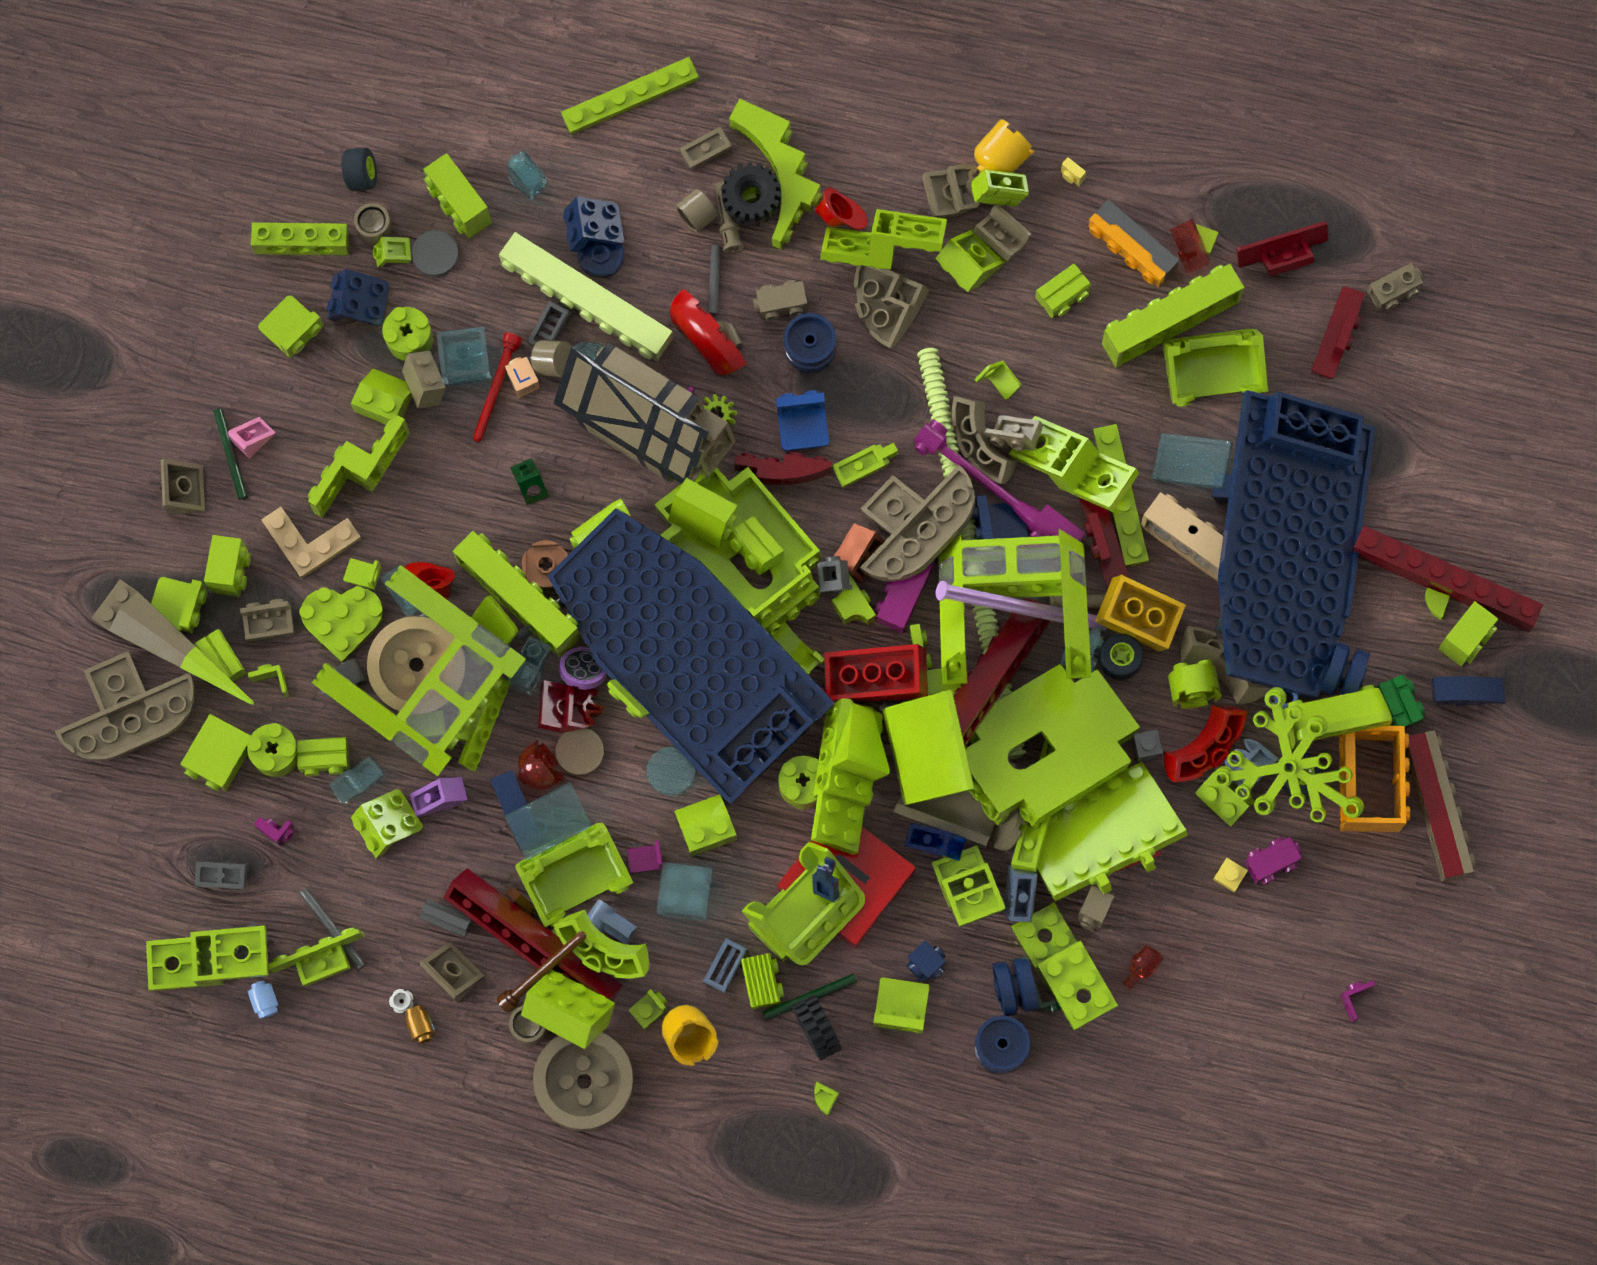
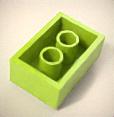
(456, 196)
(568, 1009)

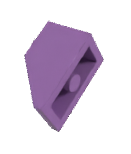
(438, 796)

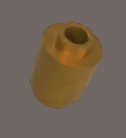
(419, 1024)

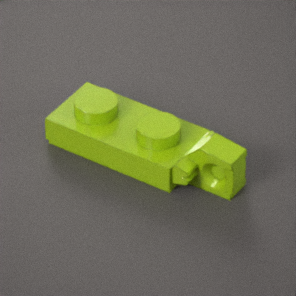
(864, 463)

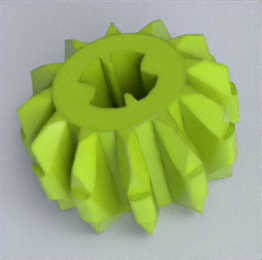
(723, 408)

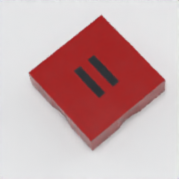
(876, 871)

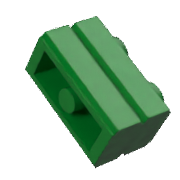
(1401, 702)

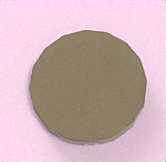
(580, 752)
(1008, 832)

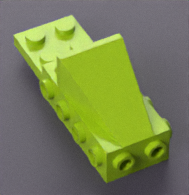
(846, 769)

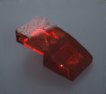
(1190, 245)

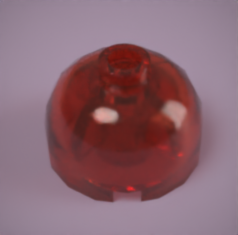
(538, 768)

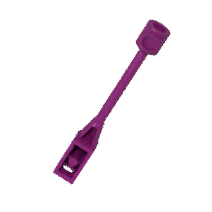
(1042, 523)

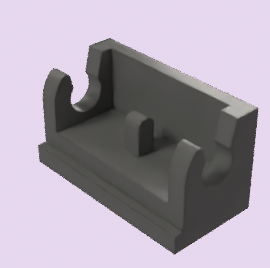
(221, 874)

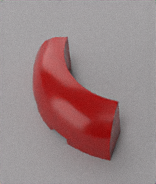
(704, 334)
(1209, 747)

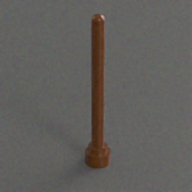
(509, 999)

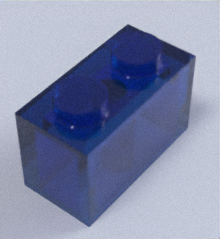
(935, 842)

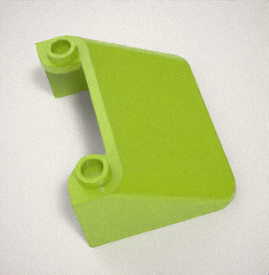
(801, 920)

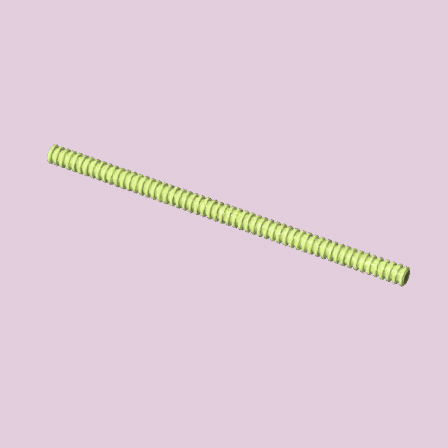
(940, 411)

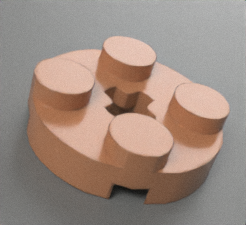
(535, 556)

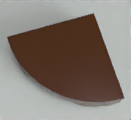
(517, 897)

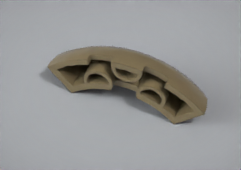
(975, 446)
(1201, 645)

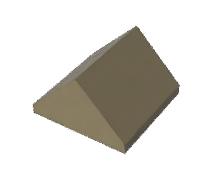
(182, 487)
(452, 971)

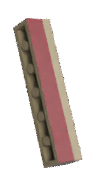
(1438, 806)

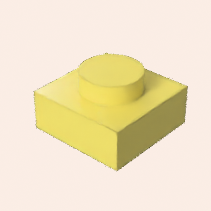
(1072, 172)
(1230, 874)

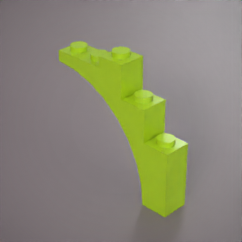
(770, 134)

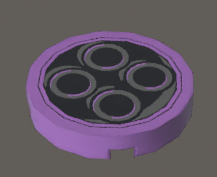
(580, 669)

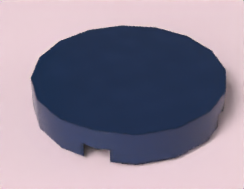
(601, 258)

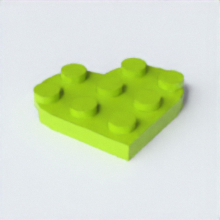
(342, 620)

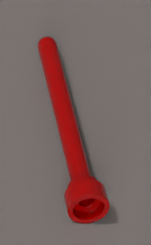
(510, 344)

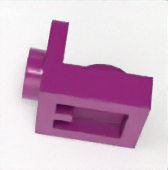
(270, 829)

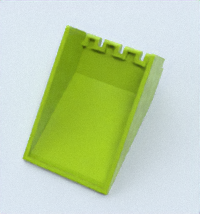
(928, 748)

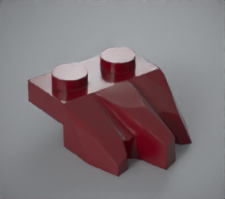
(566, 707)

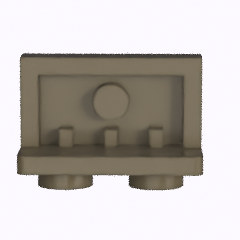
(1002, 233)
(1015, 433)
(267, 620)

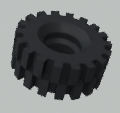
(751, 177)
(816, 1027)

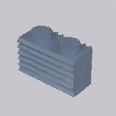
(1020, 894)

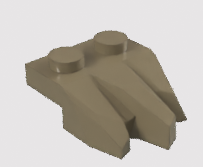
(950, 190)

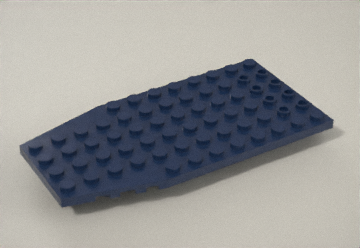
(1291, 538)
(687, 652)

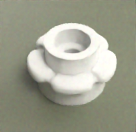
(395, 998)

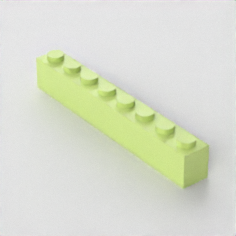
(586, 297)

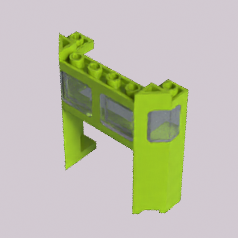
(1015, 570)
(448, 692)

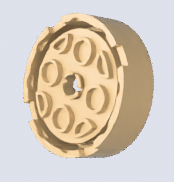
(393, 651)

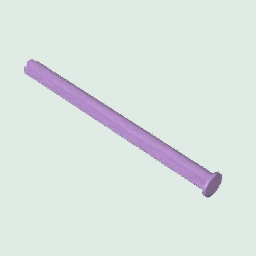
(1004, 603)

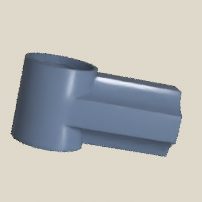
(607, 920)

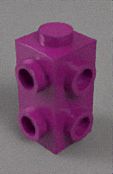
(1280, 857)

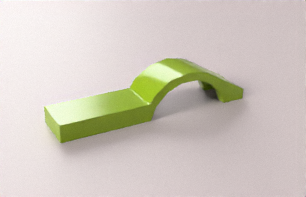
(797, 649)

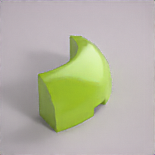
(602, 952)

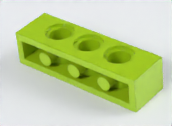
(300, 238)

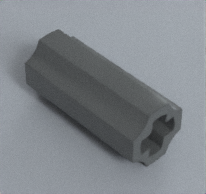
(446, 918)

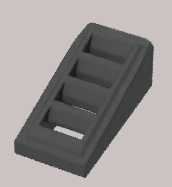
(542, 322)

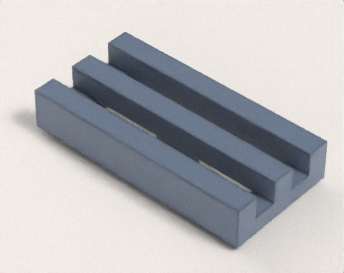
(715, 984)

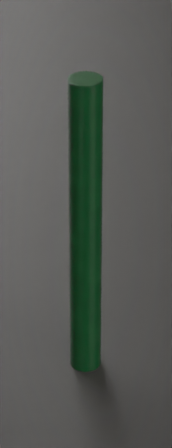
(230, 454)
(819, 992)

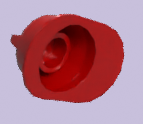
(841, 210)
(434, 576)

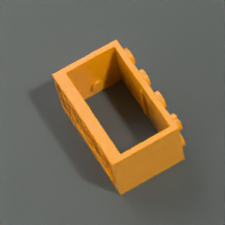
(1401, 788)

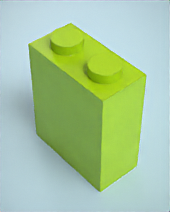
(703, 513)
(216, 753)

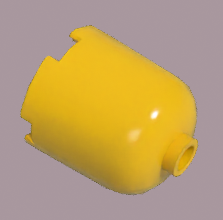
(1002, 149)
(689, 1035)

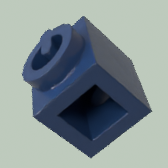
(926, 962)

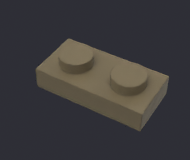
(705, 148)

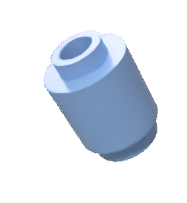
(263, 999)

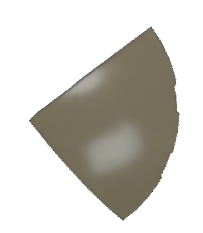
(887, 302)

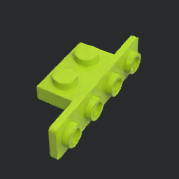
(480, 729)
(320, 960)

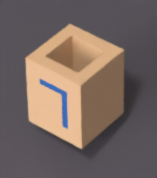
(522, 376)

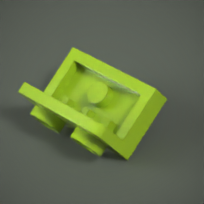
(1223, 799)

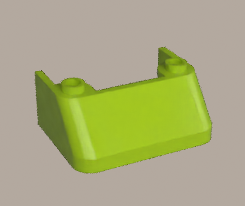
(1343, 713)

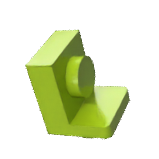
(392, 251)
(649, 1008)

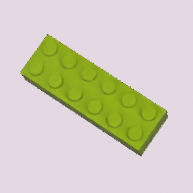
(1172, 315)
(516, 593)

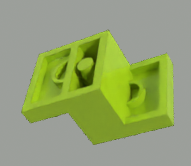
(968, 887)

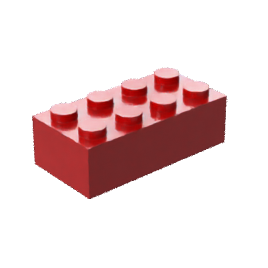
(877, 674)

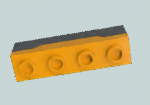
(1132, 243)

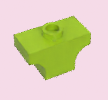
(854, 605)

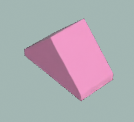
(251, 436)

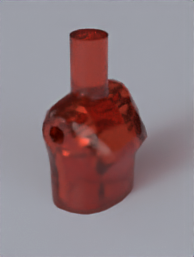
(1143, 965)

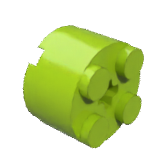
(402, 321)
(1194, 684)
(261, 756)
(789, 780)

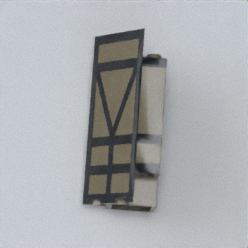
(643, 414)

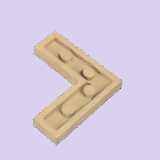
(311, 556)

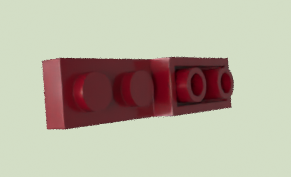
(793, 470)

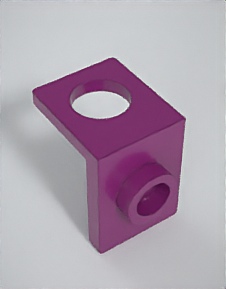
(645, 858)
(1354, 989)

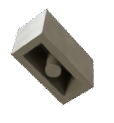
(423, 379)
(1094, 909)

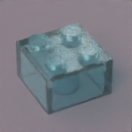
(464, 356)
(684, 891)

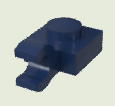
(824, 883)

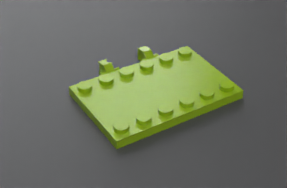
(1106, 832)

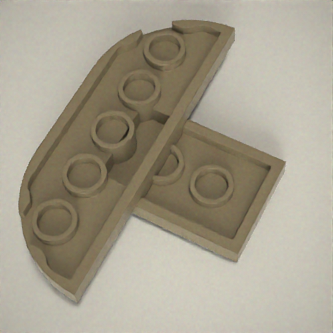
(916, 526)
(128, 712)

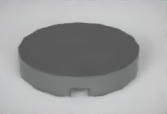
(435, 253)

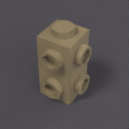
(1395, 287)
(780, 300)

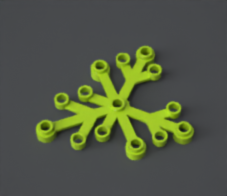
(1315, 783)

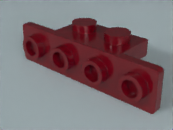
(1285, 250)
(1338, 332)
(1104, 541)

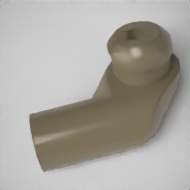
(731, 332)

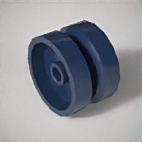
(812, 329)
(1342, 671)
(1015, 986)
(1002, 1059)

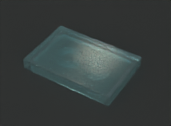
(1192, 461)
(548, 821)

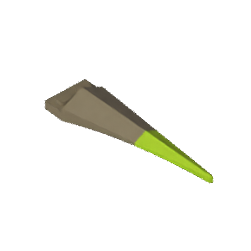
(139, 622)

